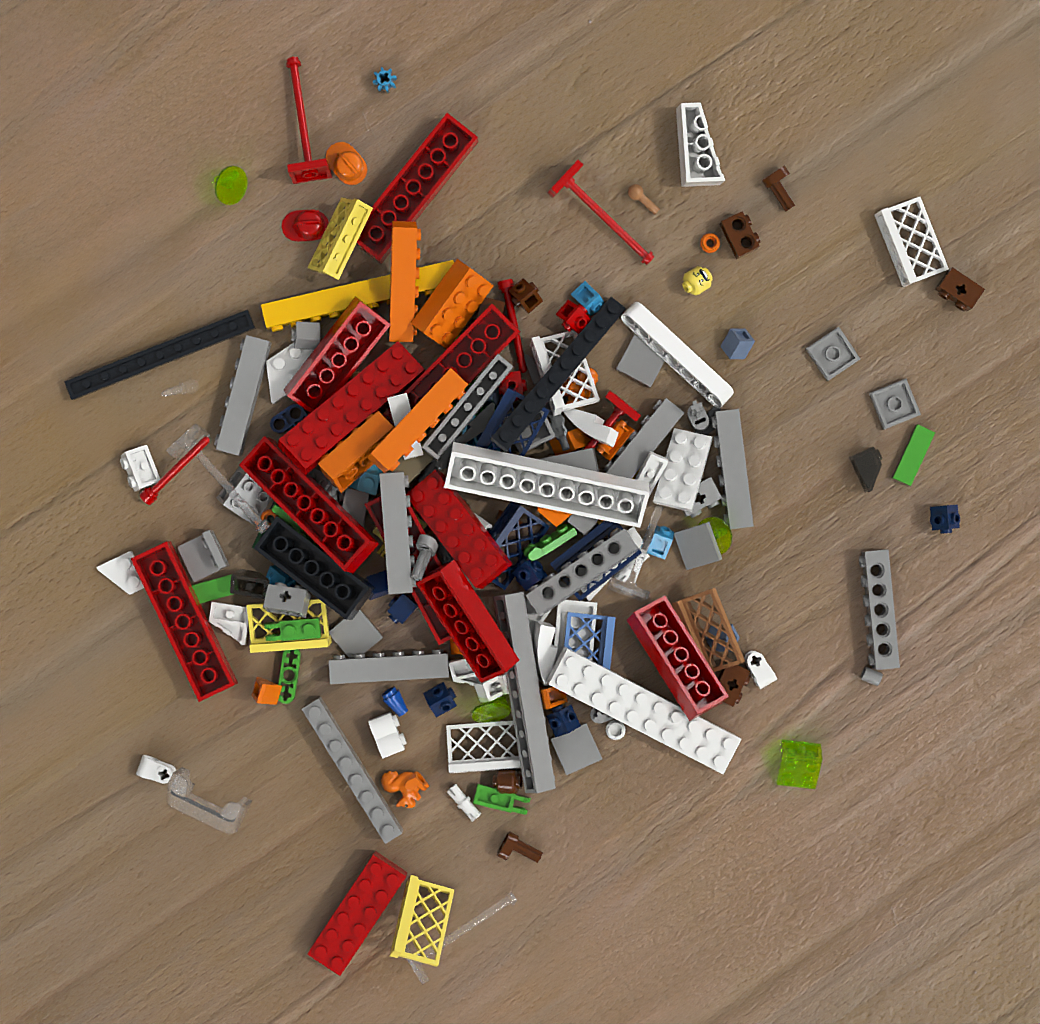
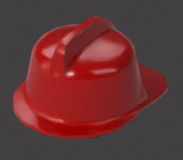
(304, 225)

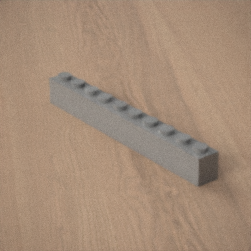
(525, 695)

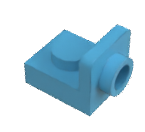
(588, 298)
(661, 542)
(276, 575)

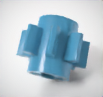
(385, 85)

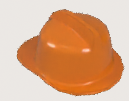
(346, 163)

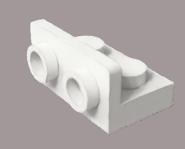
(139, 468)

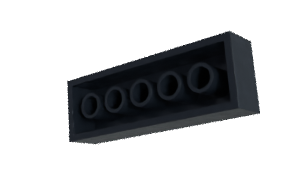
(314, 568)

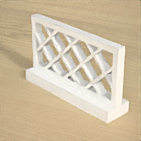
(897, 249)
(544, 364)
(482, 764)

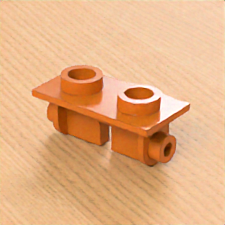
(624, 433)

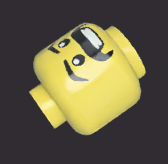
(697, 280)

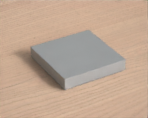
(832, 354)
(640, 362)
(894, 404)
(697, 546)
(355, 635)
(576, 749)

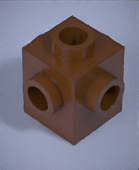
(525, 295)

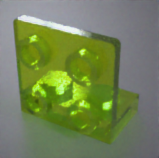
(799, 764)

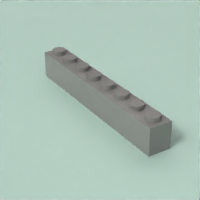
(633, 456)
(353, 770)

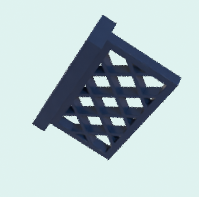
(497, 420)
(509, 522)
(587, 543)

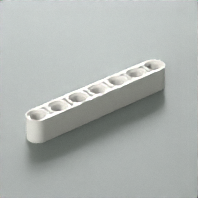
(677, 354)

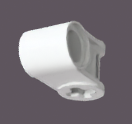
(761, 671)
(153, 769)

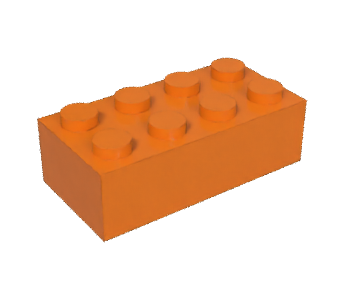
(452, 304)
(350, 455)

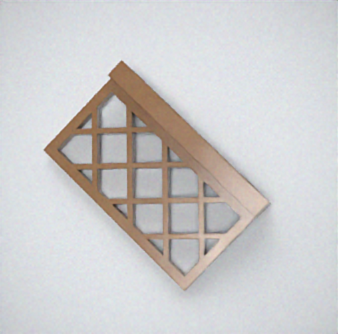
(690, 620)

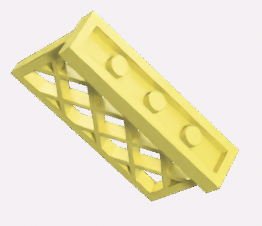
(347, 235)
(262, 645)
(405, 921)

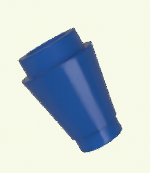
(394, 700)

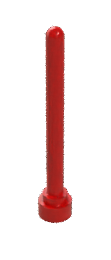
(505, 286)
(150, 494)

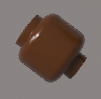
(508, 781)

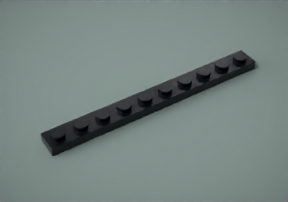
(160, 355)
(558, 374)

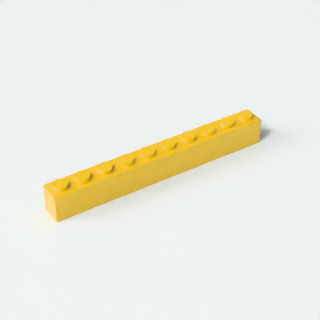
(335, 300)

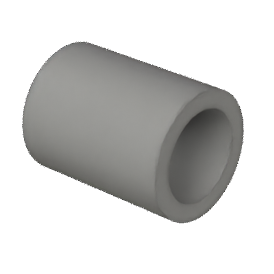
(871, 676)

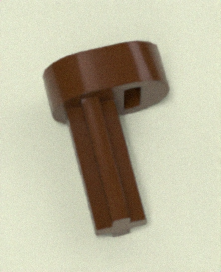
(778, 190)
(512, 843)

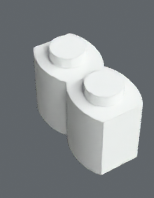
(387, 735)

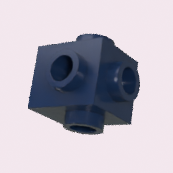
(944, 518)
(529, 573)
(440, 699)
(563, 720)

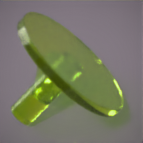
(230, 185)
(721, 532)
(491, 711)

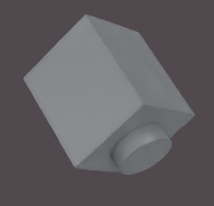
(305, 335)

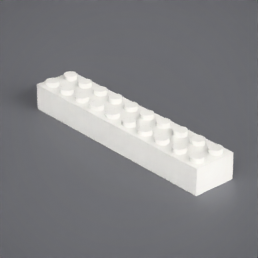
(547, 484)
(642, 710)

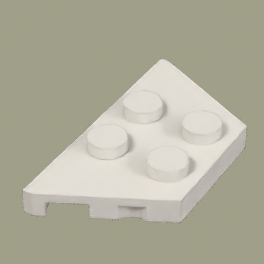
(282, 369)

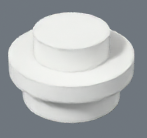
(615, 730)

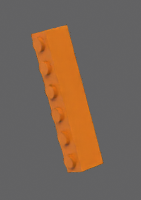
(402, 280)
(416, 422)

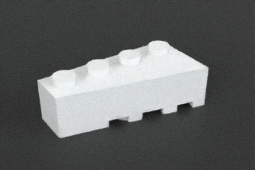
(696, 150)

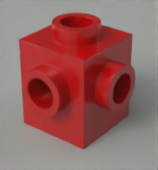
(576, 319)
(513, 378)

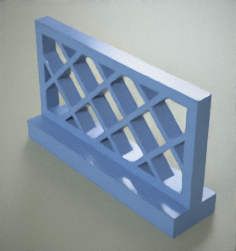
(605, 640)

